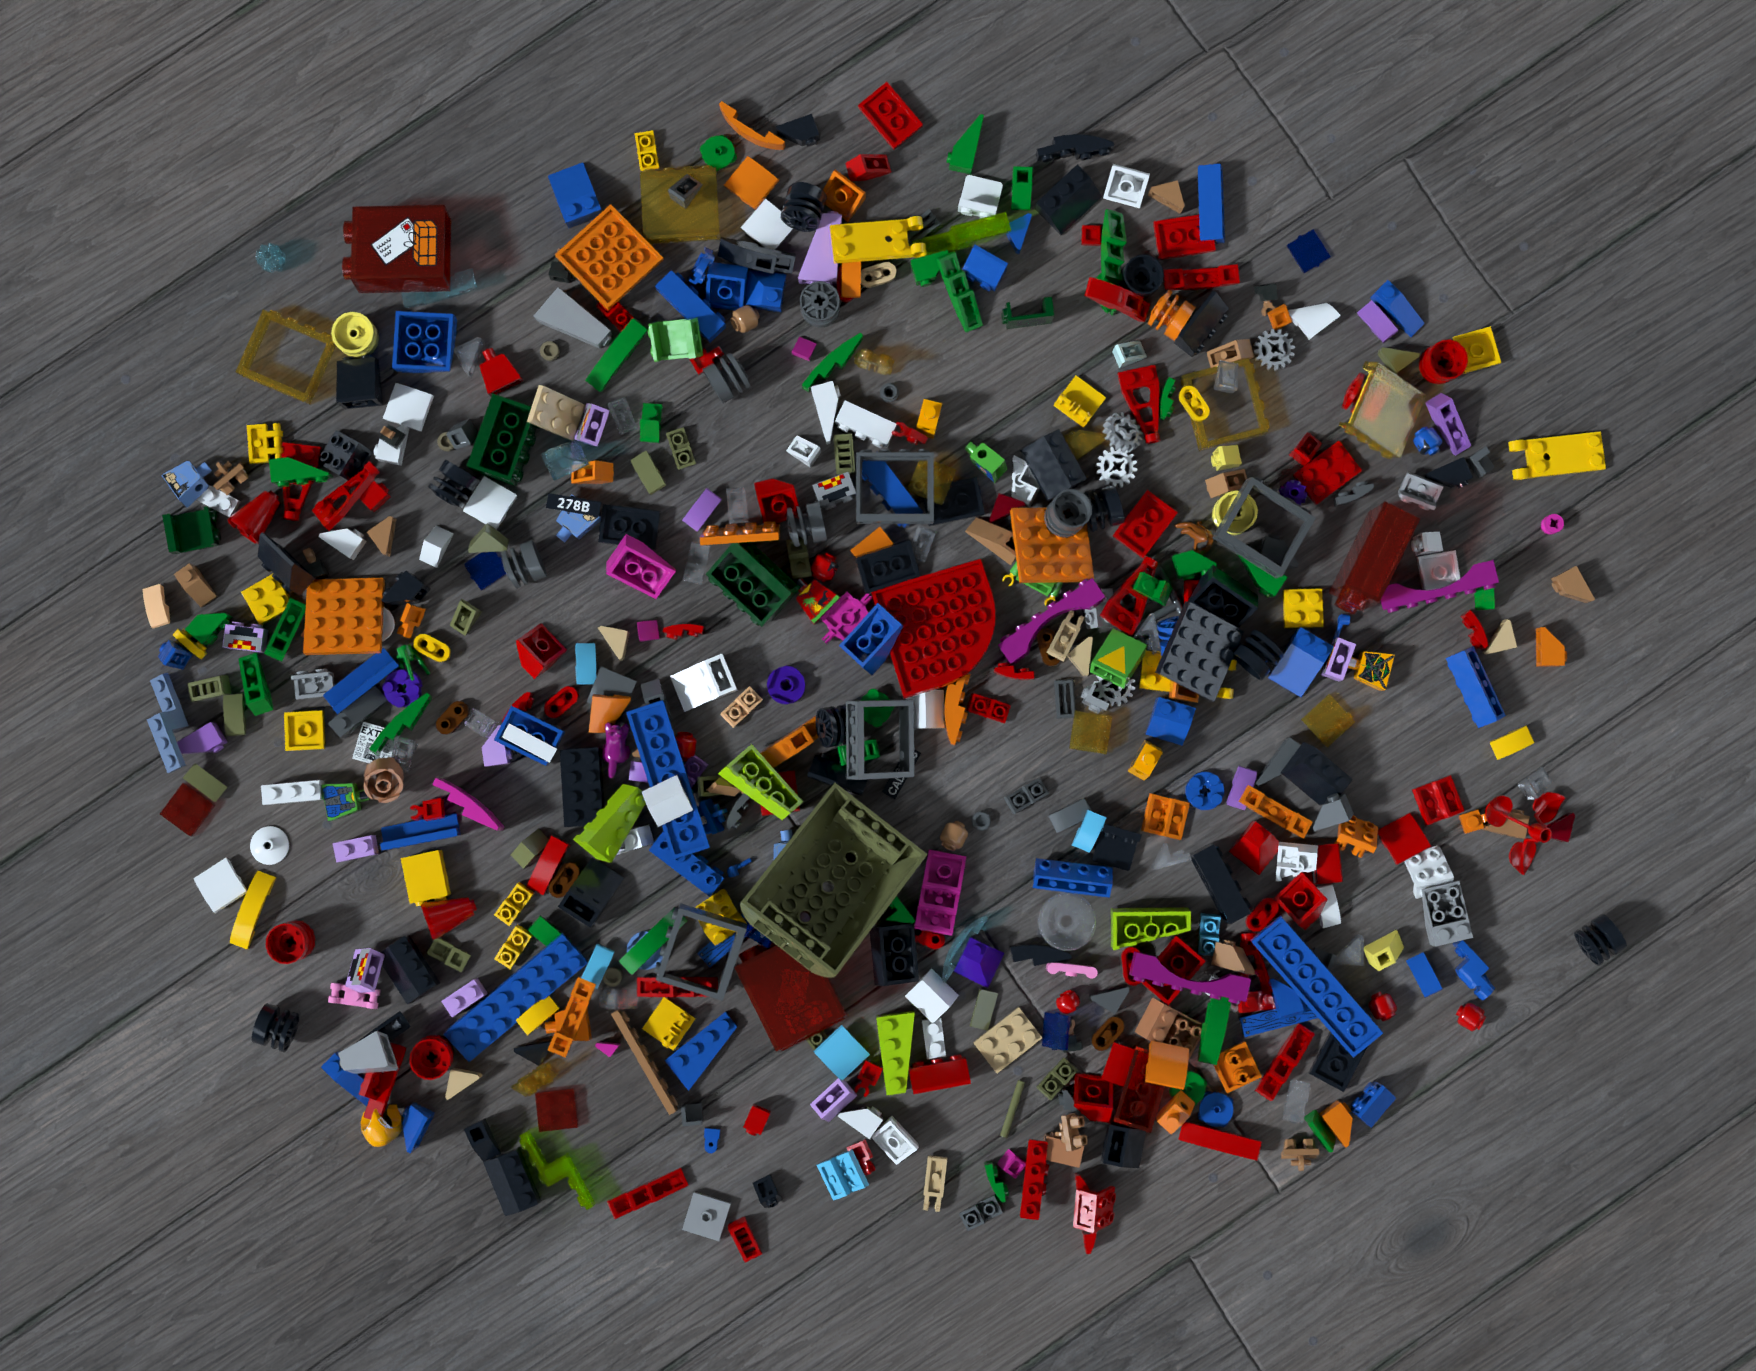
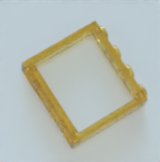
(254, 344)
(1198, 428)

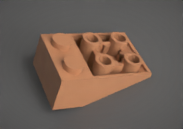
(1169, 1026)

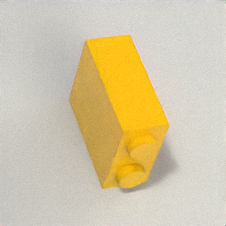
(426, 877)

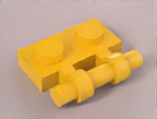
(258, 442)

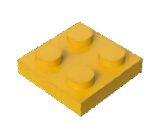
(1480, 349)
(266, 599)
(1303, 608)
(304, 730)

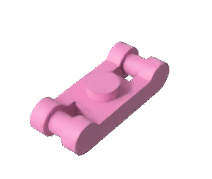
(1071, 969)
(353, 997)

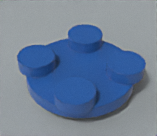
(1215, 1109)

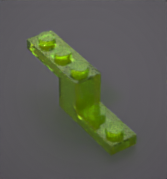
(964, 234)
(556, 1170)

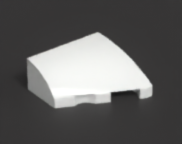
(1313, 318)
(1024, 483)
(1295, 858)

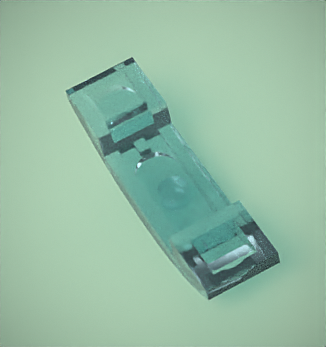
(460, 283)
(949, 967)

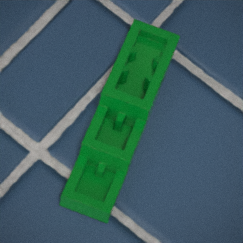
(1112, 246)
(959, 292)
(616, 354)
(838, 358)
(406, 718)
(1213, 1030)

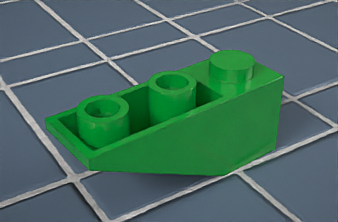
(292, 471)

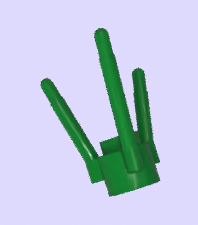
(406, 655)

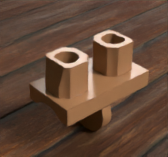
(223, 483)
(1070, 1133)
(1308, 1152)

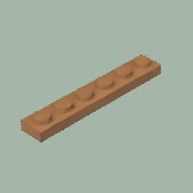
(648, 1067)

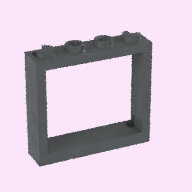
(902, 455)
(1247, 552)
(855, 739)
(711, 918)

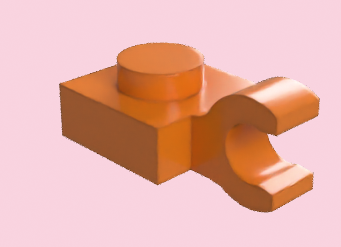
(411, 617)
(1472, 821)

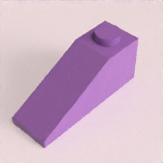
(1448, 422)
(203, 740)

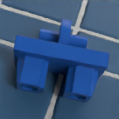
(713, 816)

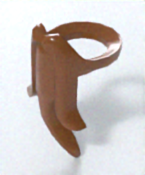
(1198, 533)

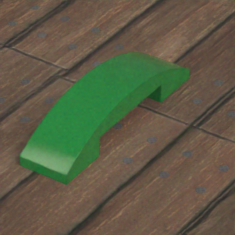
(649, 944)

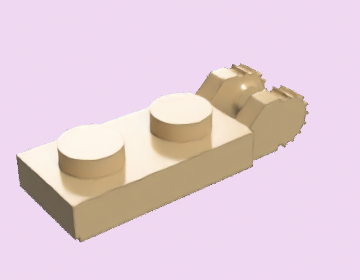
(1065, 637)
(934, 1180)

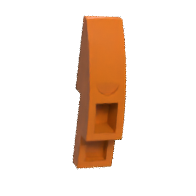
(955, 714)
(791, 743)

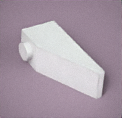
(826, 403)

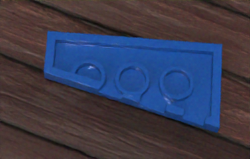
(699, 1051)

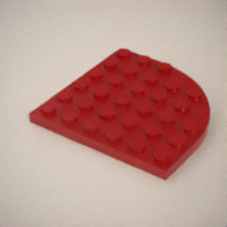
(944, 623)

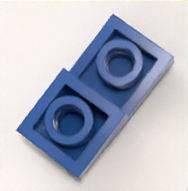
(1424, 975)

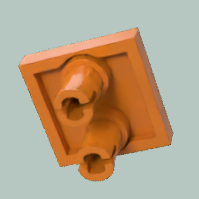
(1358, 833)
(1236, 1067)

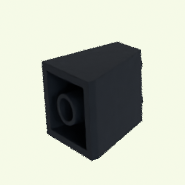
(358, 382)

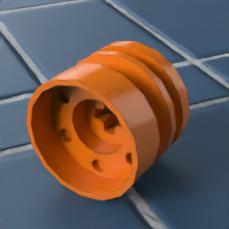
(1171, 315)

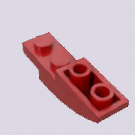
(1117, 298)

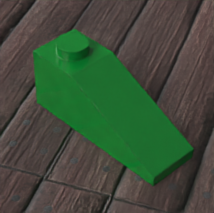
(964, 151)
(1263, 581)
(285, 629)
(255, 685)

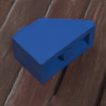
(1286, 1000)

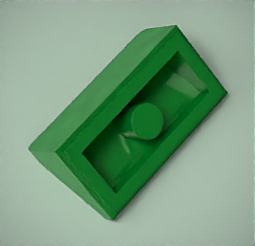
(1321, 1130)

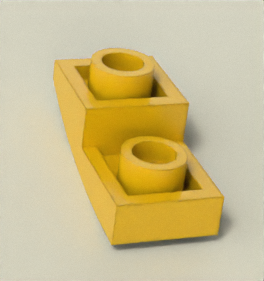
(646, 150)
(1512, 742)
(514, 904)
(513, 946)
(537, 1015)

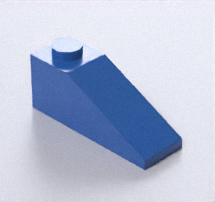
(1397, 308)
(174, 655)
(347, 1080)

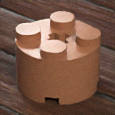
(383, 780)

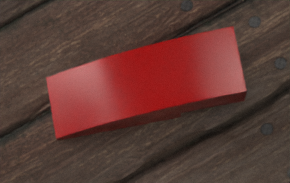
(548, 865)

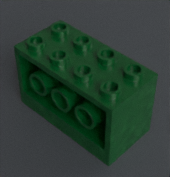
(492, 438)
(752, 582)

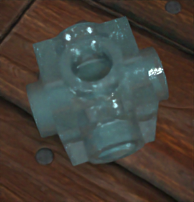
(275, 261)

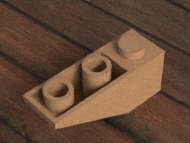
(994, 538)

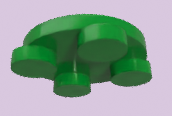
(718, 152)
(876, 715)
(1194, 1087)

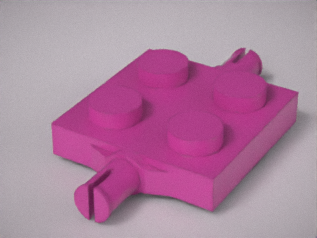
(844, 616)

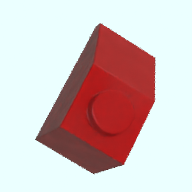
(868, 167)

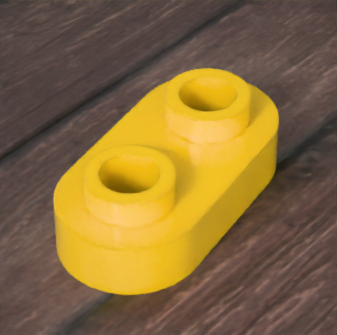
(1196, 402)
(195, 647)
(432, 648)

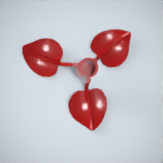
(1545, 807)

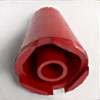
(255, 516)
(447, 914)

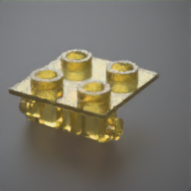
(866, 356)
(942, 480)
(1328, 720)
(1090, 732)
(530, 1083)

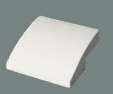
(766, 226)
(408, 407)
(490, 502)
(220, 885)

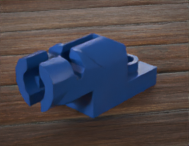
(1472, 971)

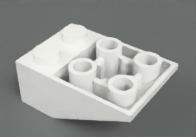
(704, 682)

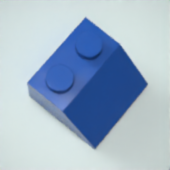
(984, 268)
(726, 285)
(1170, 721)

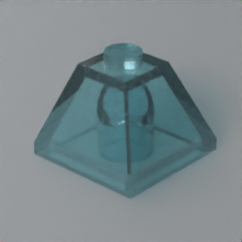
(564, 459)

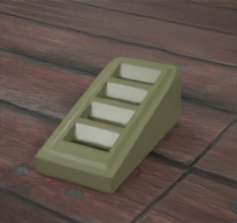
(844, 437)
(221, 686)

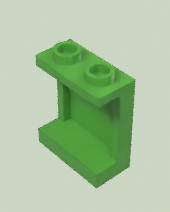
(675, 339)

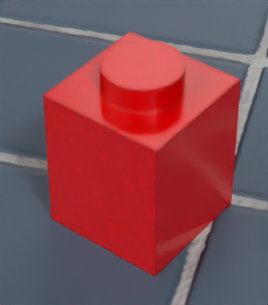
(375, 496)
(756, 1120)

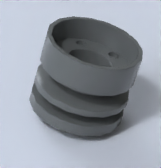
(811, 311)
(726, 378)
(1075, 507)
(806, 524)
(523, 564)

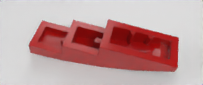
(651, 988)
(1284, 1062)
(1220, 1140)
(647, 1193)

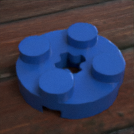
(699, 268)
(1211, 782)

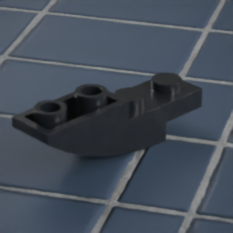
(1081, 145)
(755, 257)

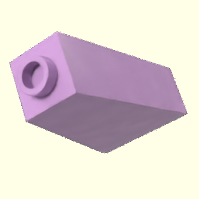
(819, 259)

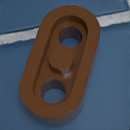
(1044, 645)
(452, 718)
(564, 879)
(1107, 1033)

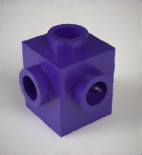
(1295, 486)

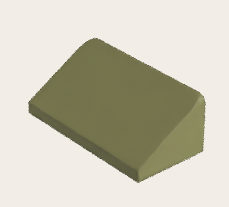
(983, 1009)

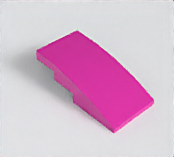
(472, 807)
(940, 892)

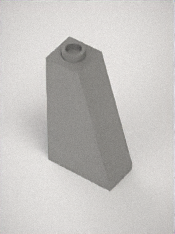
(570, 318)

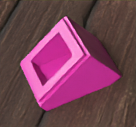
(804, 349)
(648, 630)
(607, 1047)
(1011, 1163)

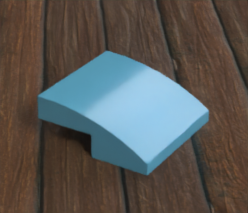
(841, 1052)
(842, 1174)

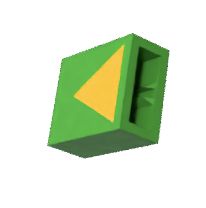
(1118, 658)

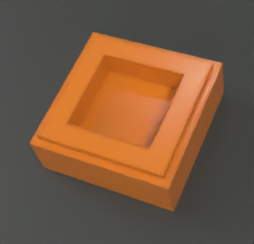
(1279, 317)

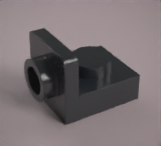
(767, 1192)

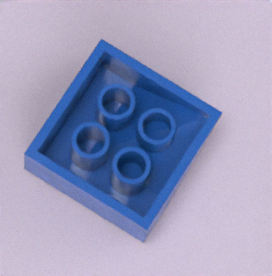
(423, 342)

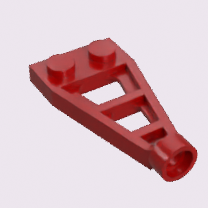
(1136, 379)
(308, 455)
(325, 510)
(1118, 615)
(1259, 999)

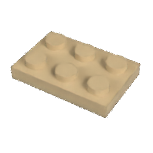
(556, 413)
(1007, 1040)

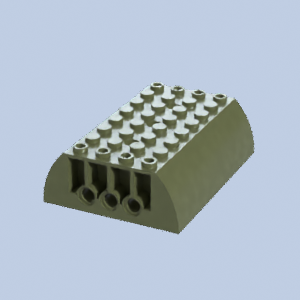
(859, 889)

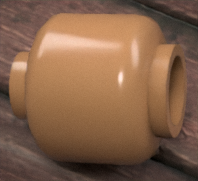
(745, 318)
(954, 835)

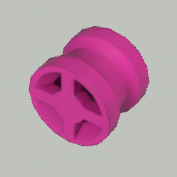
(1548, 526)

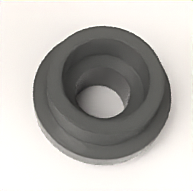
(889, 386)

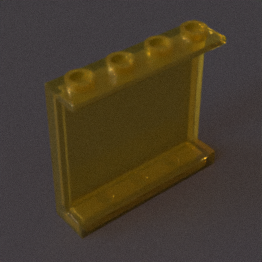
(668, 221)
(1385, 411)

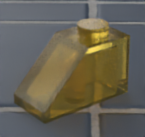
(1083, 442)

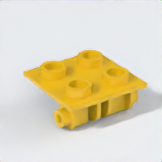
(1079, 401)
(668, 1023)

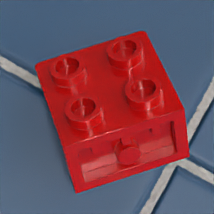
(1094, 1209)

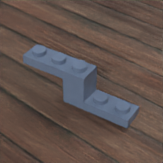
(167, 723)

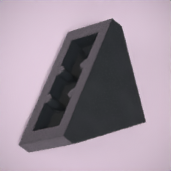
(534, 1052)

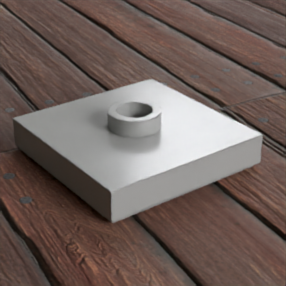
(706, 1216)

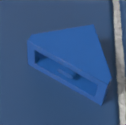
(1018, 232)

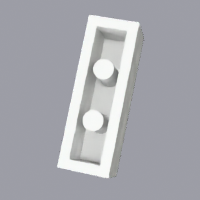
(865, 424)
(292, 792)

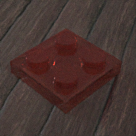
(187, 809)
(556, 1109)

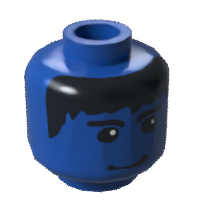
(1427, 441)

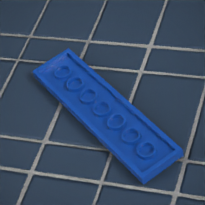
(662, 761)
(1317, 986)
(515, 996)

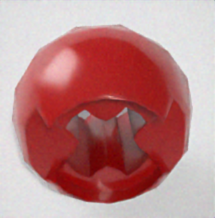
(1068, 1002)

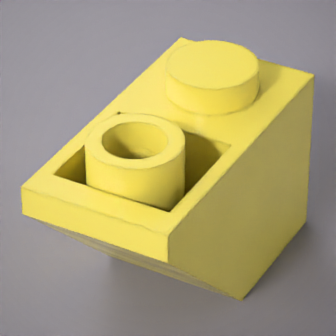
(1226, 457)
(1384, 951)

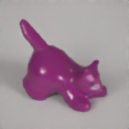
(615, 749)

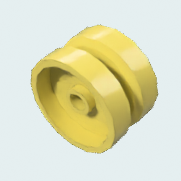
(366, 334)
(1245, 517)

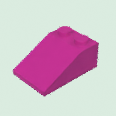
(639, 567)

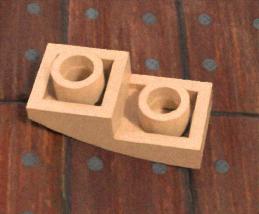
(155, 606)
(741, 707)

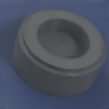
(981, 821)

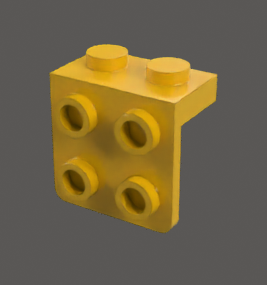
(722, 905)

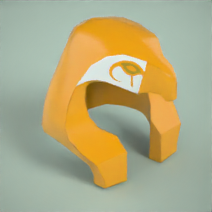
(377, 1131)

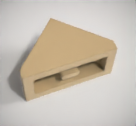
(616, 639)
(1502, 639)
(1081, 656)
(459, 1080)

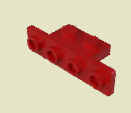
(379, 1085)
(1033, 1179)

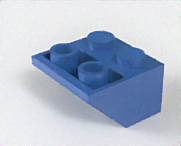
(1372, 1103)

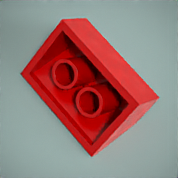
(1179, 960)
(939, 1074)

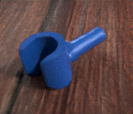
(1342, 620)
(733, 870)

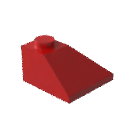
(775, 498)
(539, 650)
(1255, 847)
(1302, 901)
(1093, 1097)

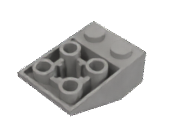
(1445, 914)

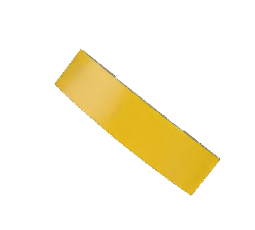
(250, 909)

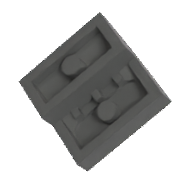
(611, 683)

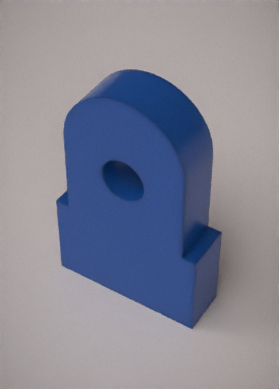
(711, 1135)

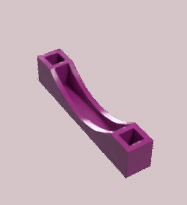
(1479, 576)
(1019, 644)
(1228, 986)

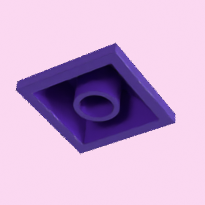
(978, 962)

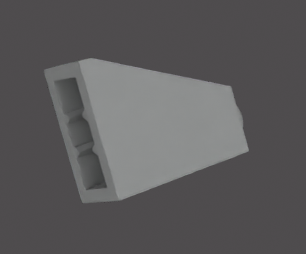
(369, 1055)

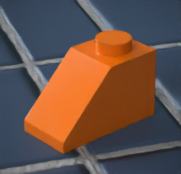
(594, 473)
(1549, 649)
(1339, 1121)

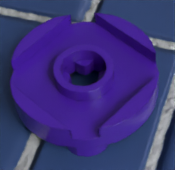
(776, 690)
(392, 691)

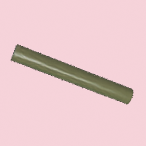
(1012, 1108)

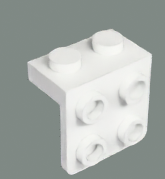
(979, 197)
(1428, 870)

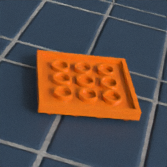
(609, 257)
(733, 534)
(1045, 556)
(344, 616)

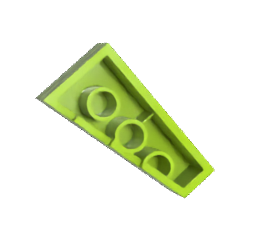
(761, 782)
(612, 824)
(1140, 925)
(895, 1045)

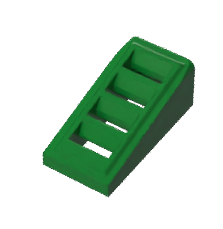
(870, 751)

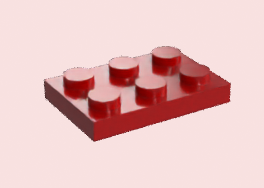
(890, 115)
(1180, 238)
(1327, 472)
(1145, 524)

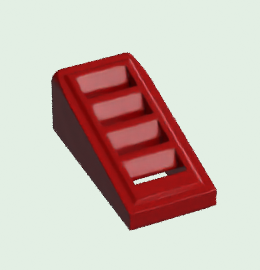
(736, 1225)

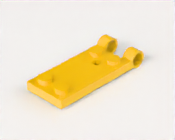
(867, 240)
(1567, 455)
(1152, 681)

